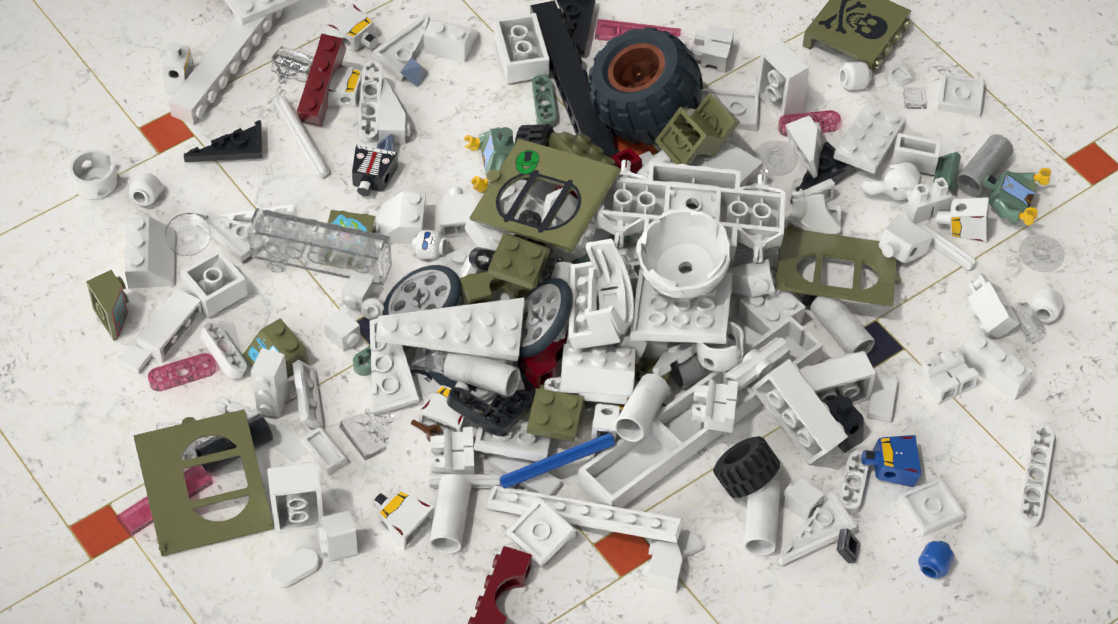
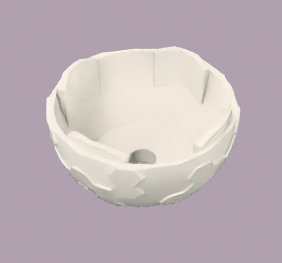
(683, 240)

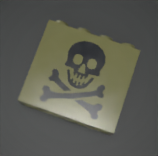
(860, 28)

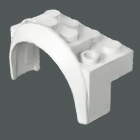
(616, 307)

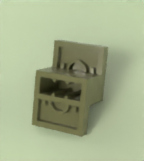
(697, 130)
(519, 261)
(556, 414)

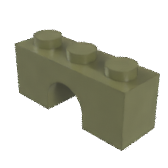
(479, 288)

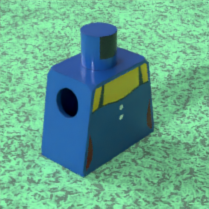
(895, 460)

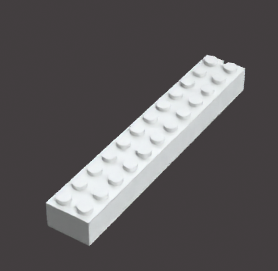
(672, 437)

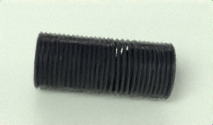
(260, 435)

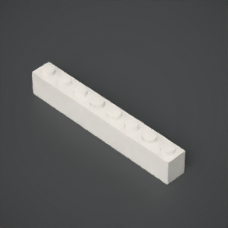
(218, 67)

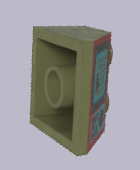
(109, 301)

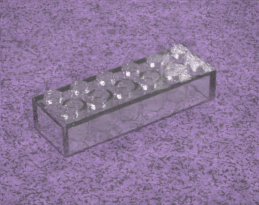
(320, 246)

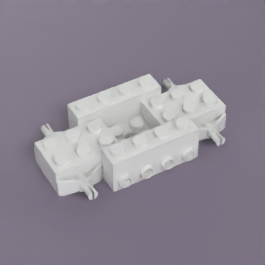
(747, 213)

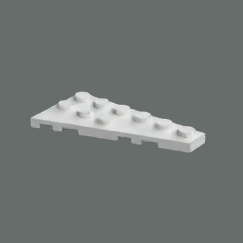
(471, 329)

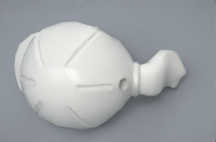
(896, 183)

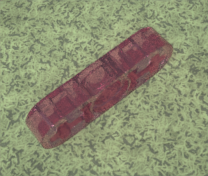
(820, 116)
(196, 361)

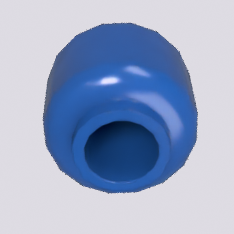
(936, 559)

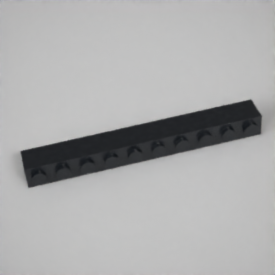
(570, 77)

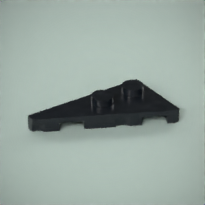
(578, 16)
(233, 146)
(827, 169)

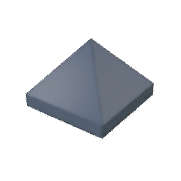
(413, 71)
(387, 144)

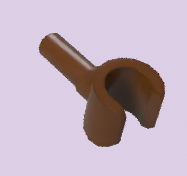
(428, 430)

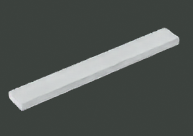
(589, 514)

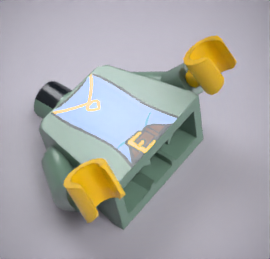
(495, 148)
(1014, 192)

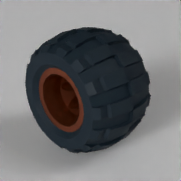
(643, 82)

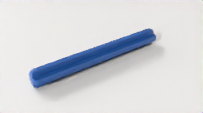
(557, 460)

